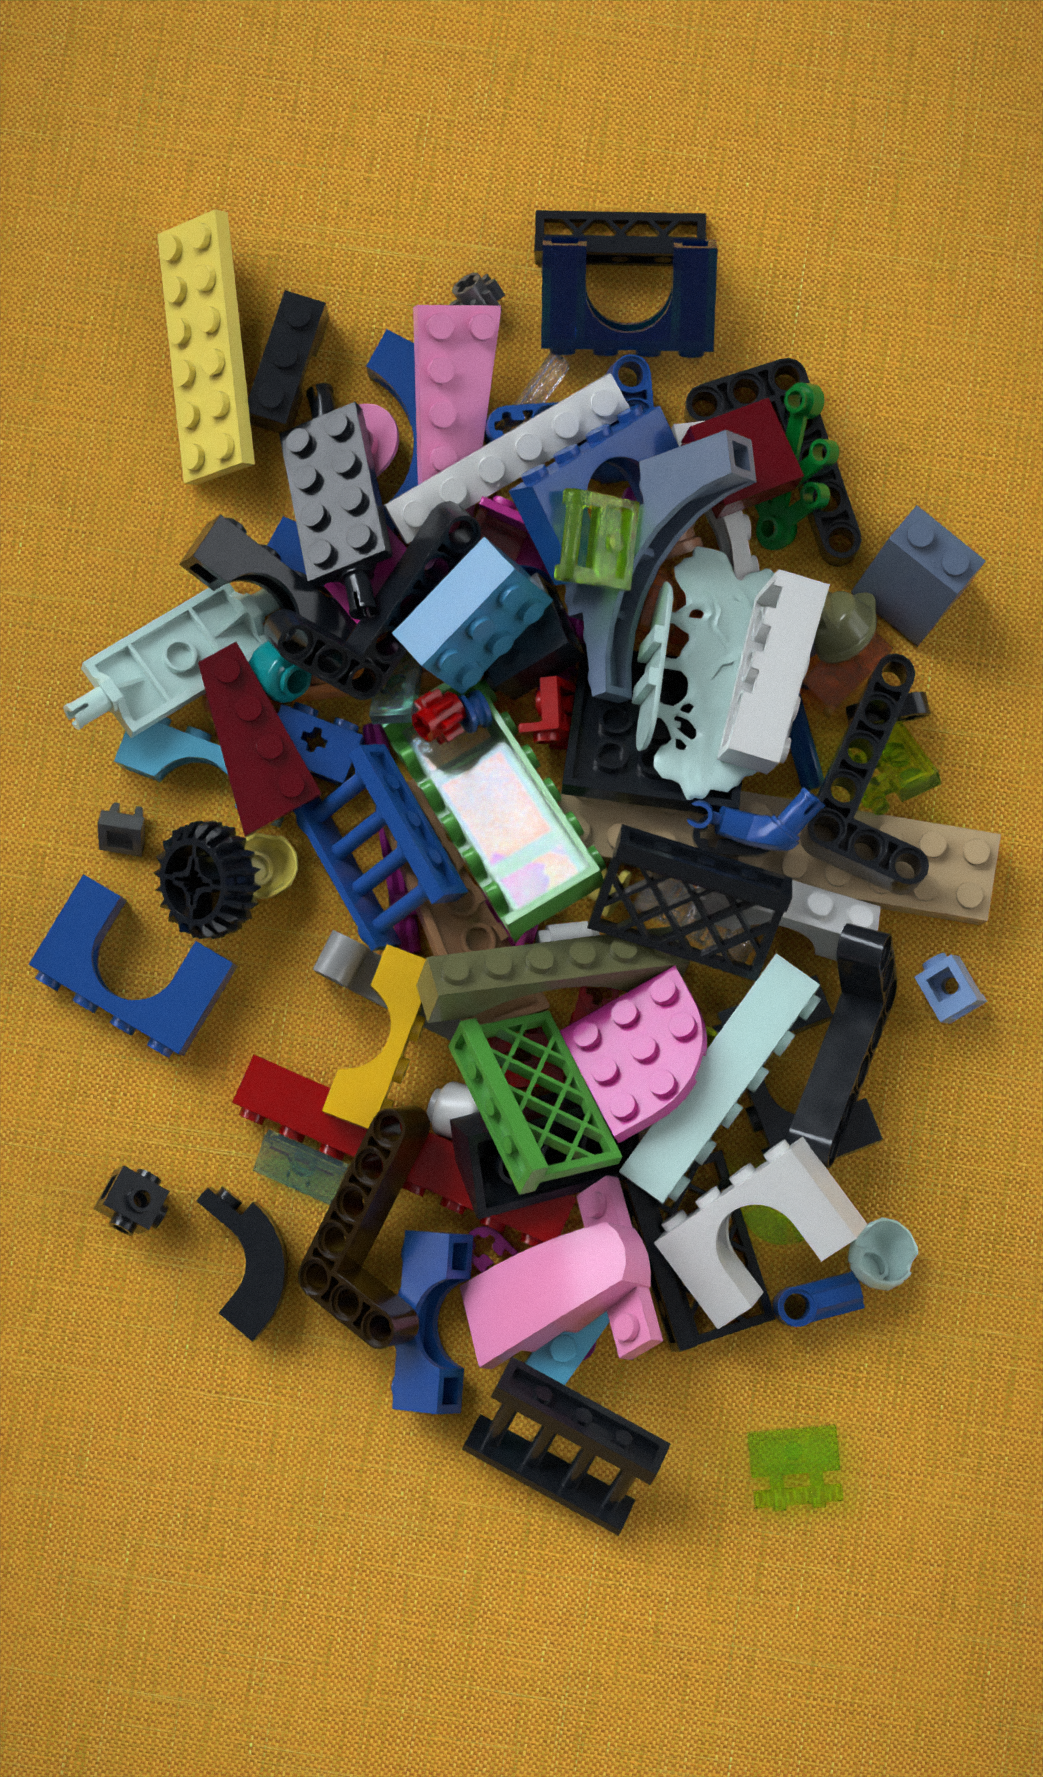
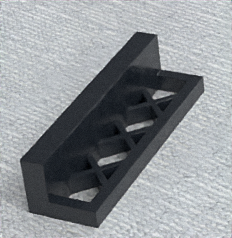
(620, 248)

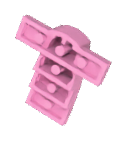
(568, 1286)

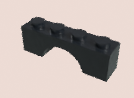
(229, 555)

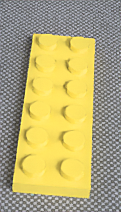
(205, 348)

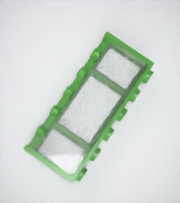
(502, 817)

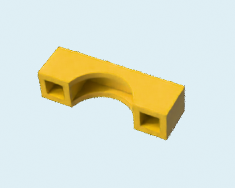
(363, 1090)

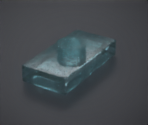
(398, 694)
(300, 1167)

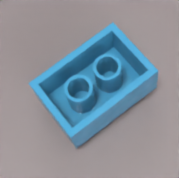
(472, 616)

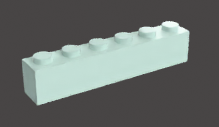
(728, 1069)

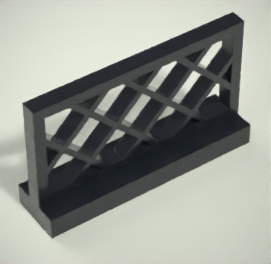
(710, 874)
(665, 1283)

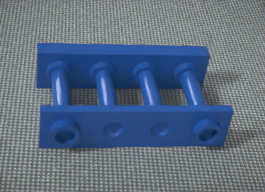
(415, 844)

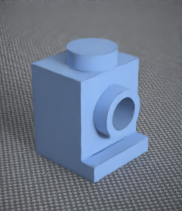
(932, 983)

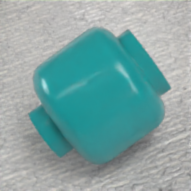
(277, 676)

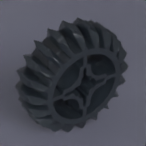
(207, 879)

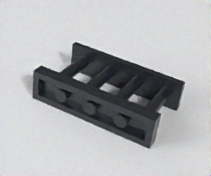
(579, 1421)

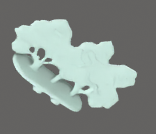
(708, 662)

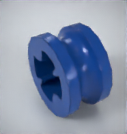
(477, 712)

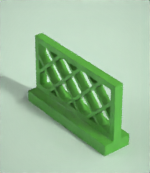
(504, 1117)

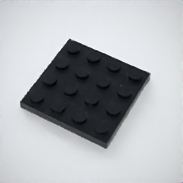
(604, 754)

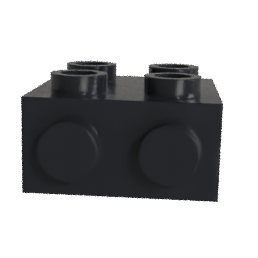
(540, 650)

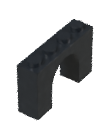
(775, 1122)

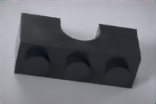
(281, 373)

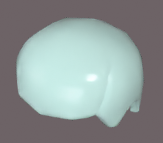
(883, 1254)

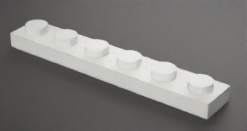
(510, 455)

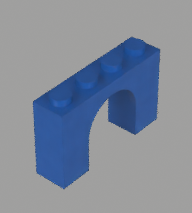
(540, 495)
(71, 959)

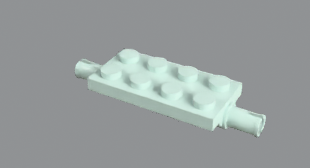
(158, 665)

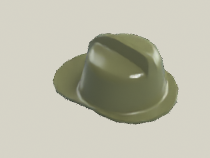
(845, 626)

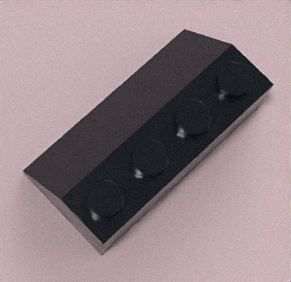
(488, 1178)

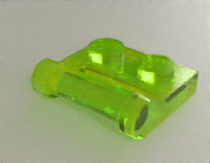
(609, 541)

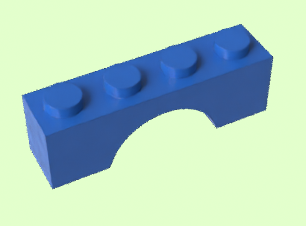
(424, 1373)

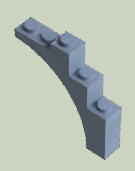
(675, 493)

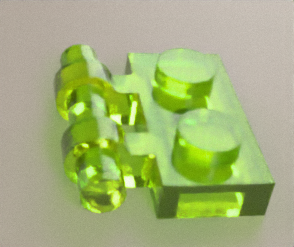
(902, 769)
(794, 1452)

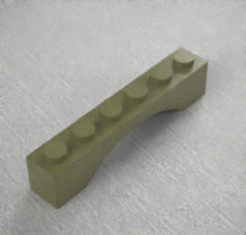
(478, 980)

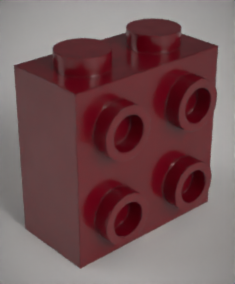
(774, 459)

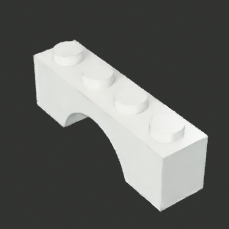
(811, 912)

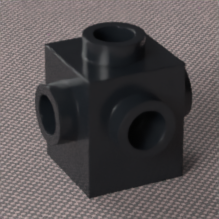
(119, 1197)

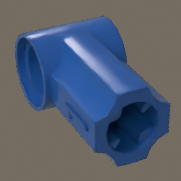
(822, 1299)

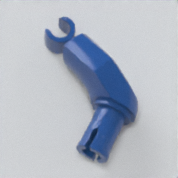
(763, 831)

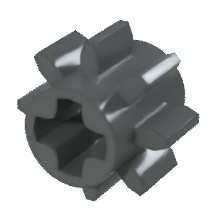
(477, 291)

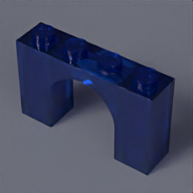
(681, 324)

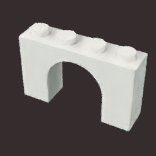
(790, 1182)

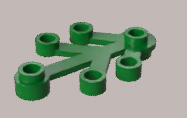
(778, 512)

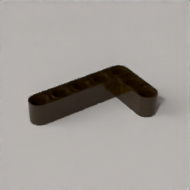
(333, 1266)

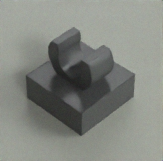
(122, 831)

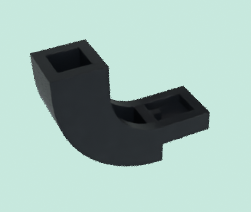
(266, 1261)

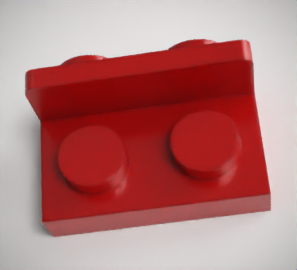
(555, 707)

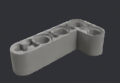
(354, 968)

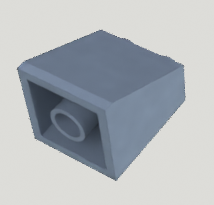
(919, 575)

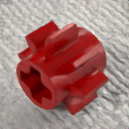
(438, 716)

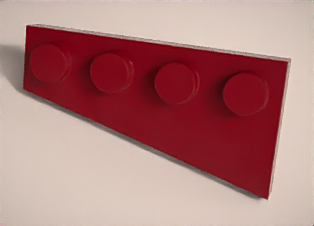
(256, 749)

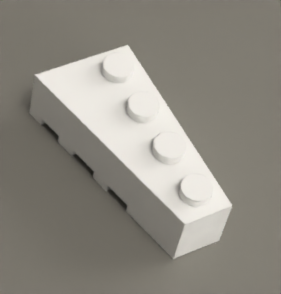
(772, 671)

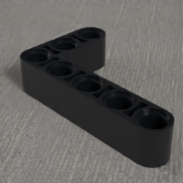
(762, 383)
(361, 647)
(855, 778)
(867, 995)

